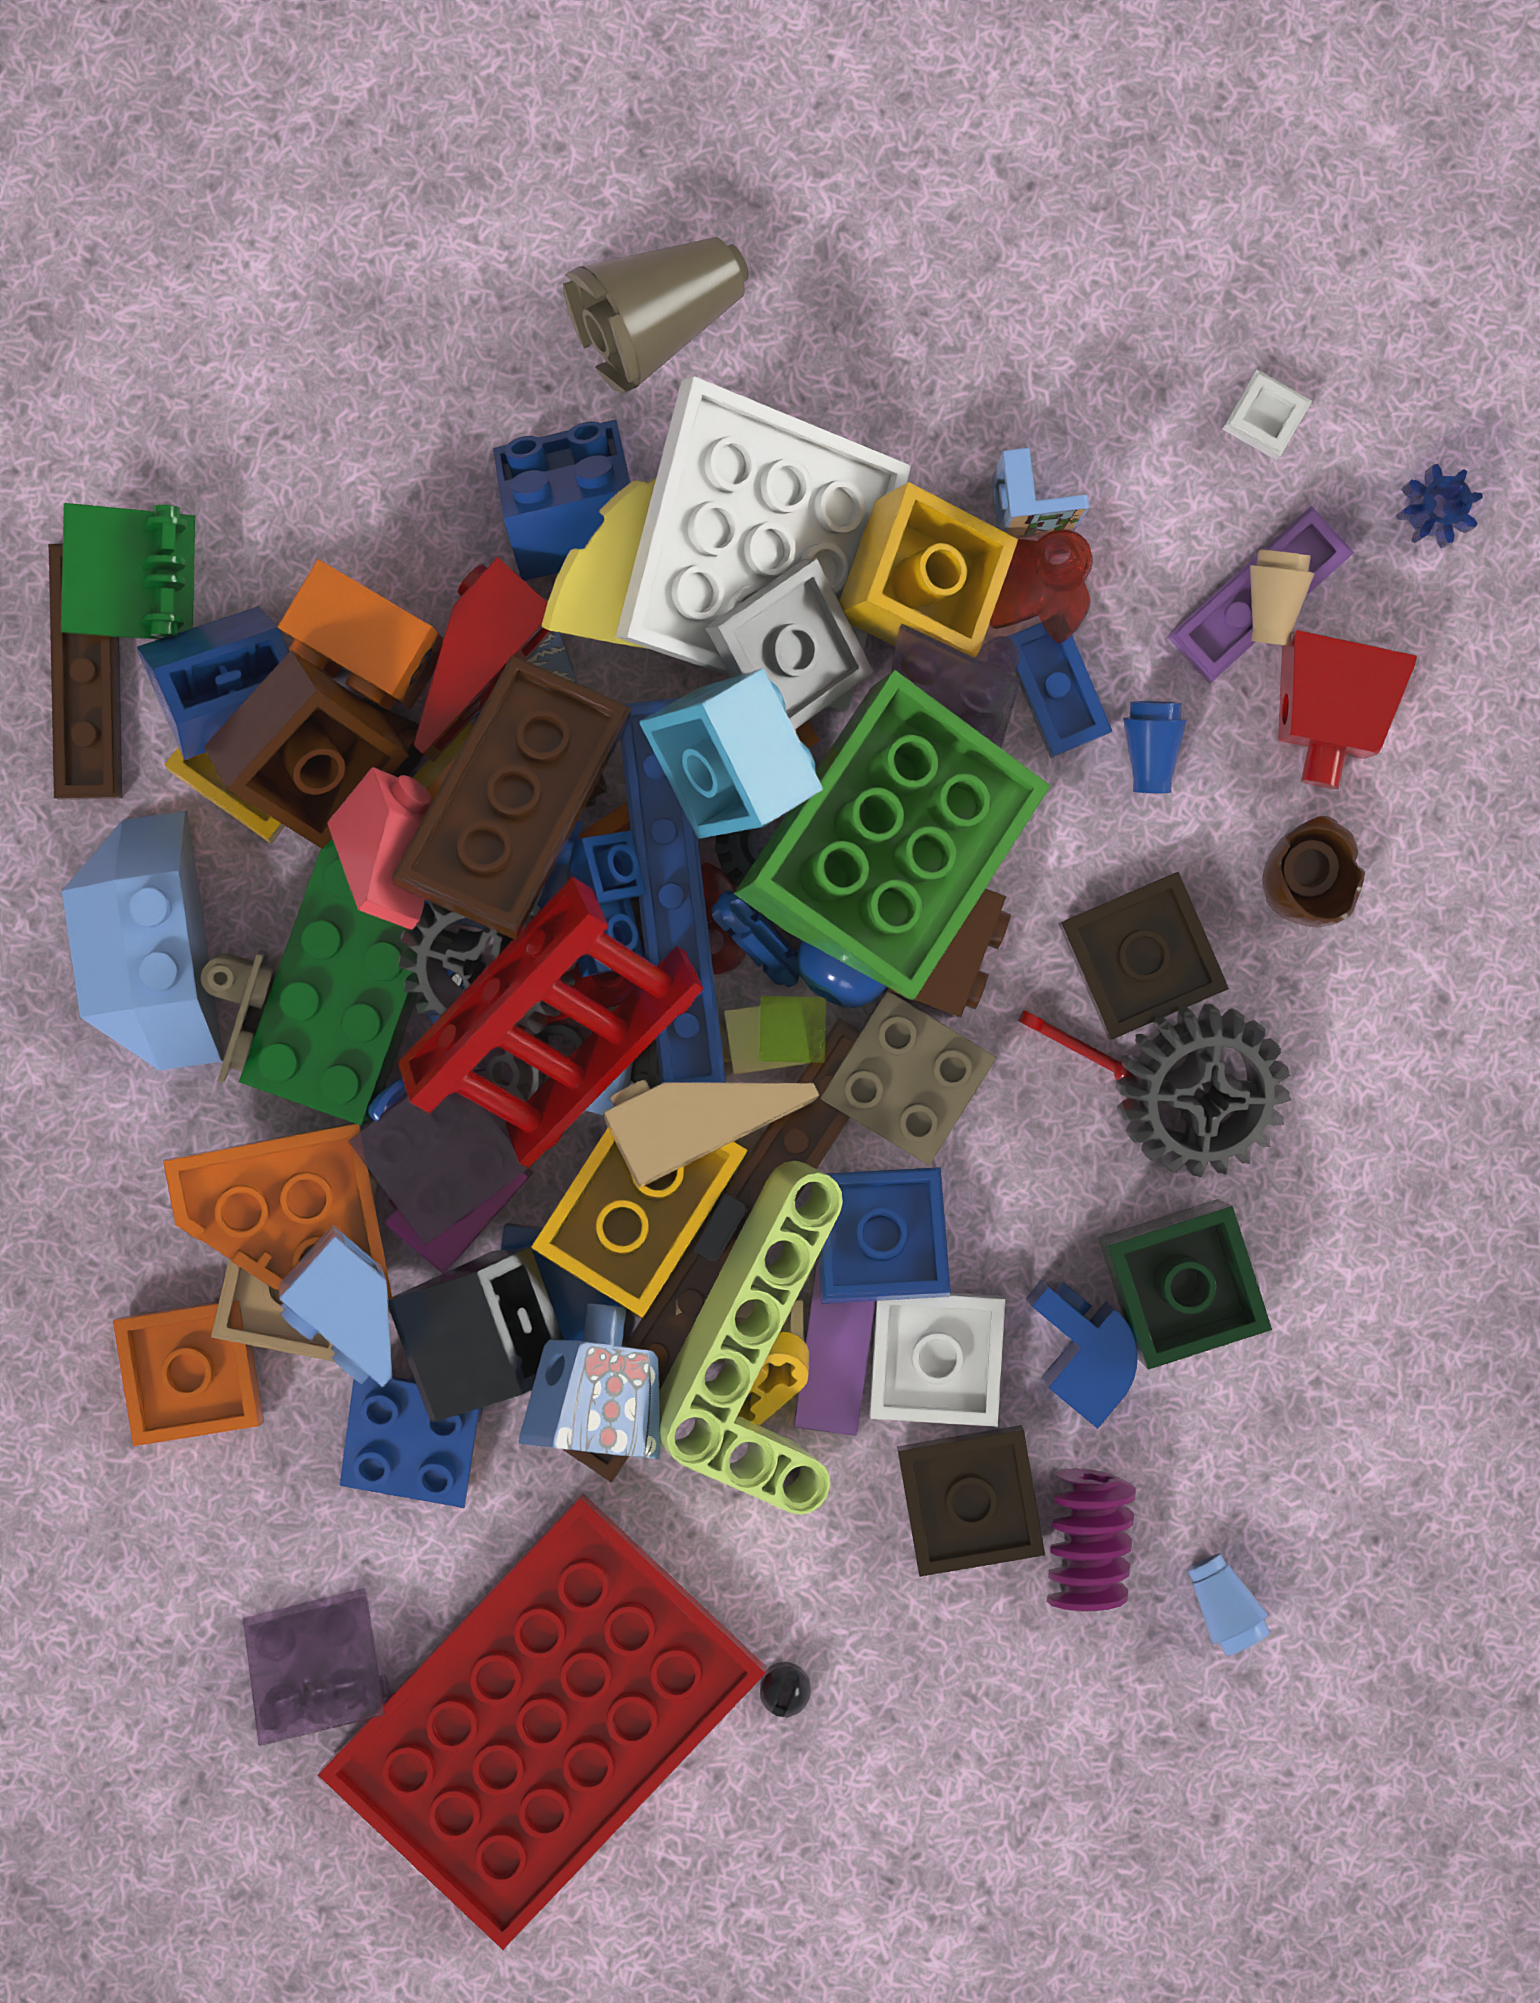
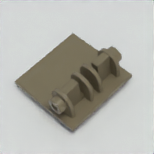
(242, 983)
(908, 1077)

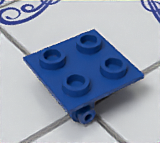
(398, 1449)

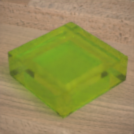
(792, 1029)

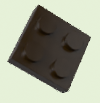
(1143, 955)
(971, 1500)

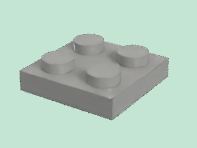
(797, 637)

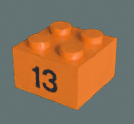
(357, 630)

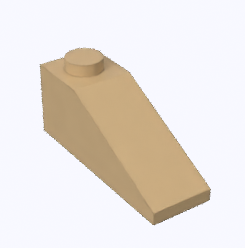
(685, 1121)

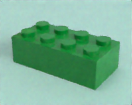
(333, 1003)

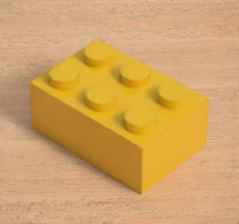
(631, 1236)

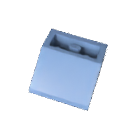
(345, 1300)

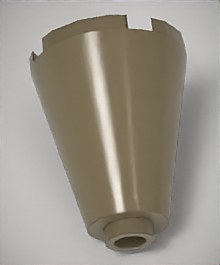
(652, 304)

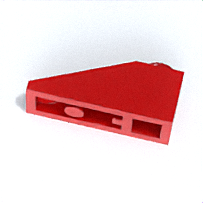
(486, 626)

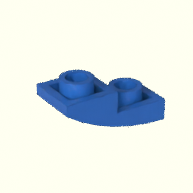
(614, 874)

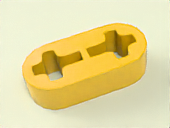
(781, 1382)

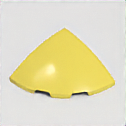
(596, 579)

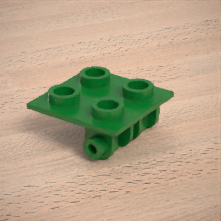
(127, 571)

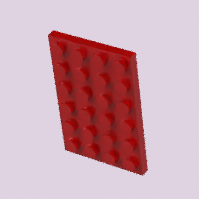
(542, 1721)

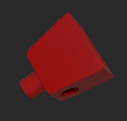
(1338, 701)

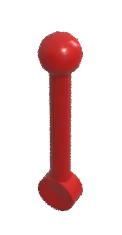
(1074, 1044)

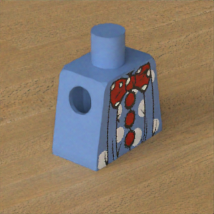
(596, 1392)

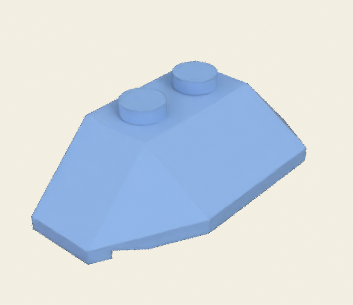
(144, 944)

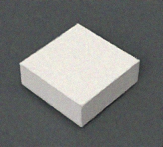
(1267, 414)

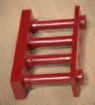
(524, 976)

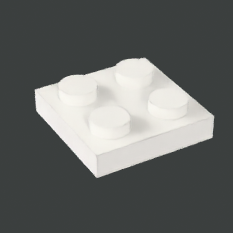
(938, 1359)

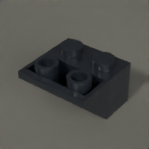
(476, 1331)

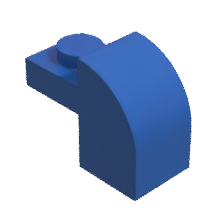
(1098, 1362)

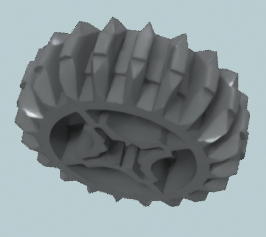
(462, 954)
(1249, 1098)

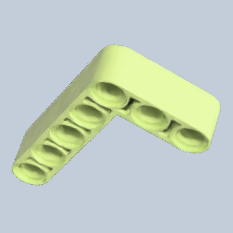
(747, 1345)

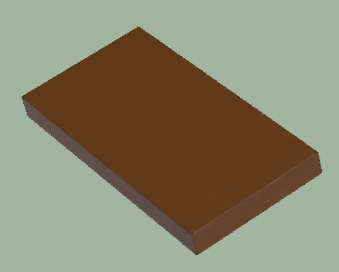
(512, 797)

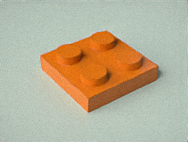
(182, 1378)

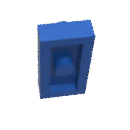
(1058, 691)

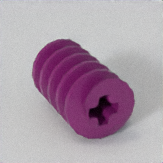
(1094, 1541)

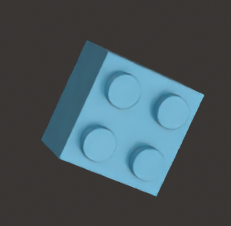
(732, 754)

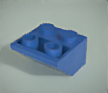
(555, 491)
(211, 672)

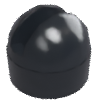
(772, 1687)

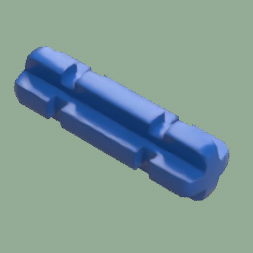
(757, 938)

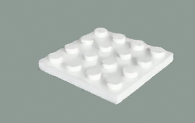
(738, 507)

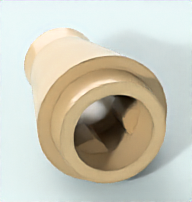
(1277, 594)

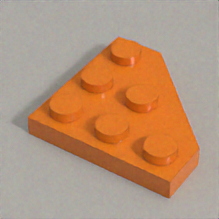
(276, 1199)

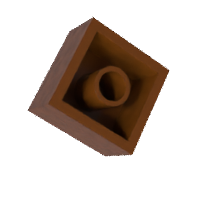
(302, 747)

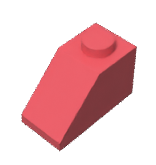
(371, 838)

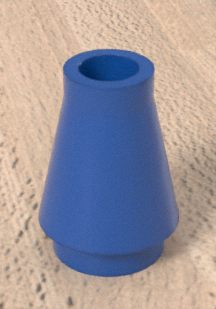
(1153, 743)

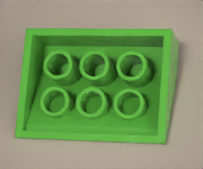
(896, 839)

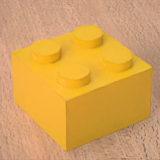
(926, 570)

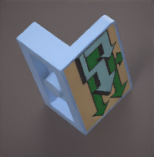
(1016, 502)

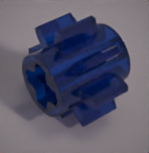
(1422, 503)

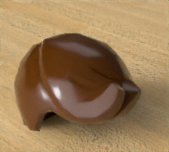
(1314, 874)

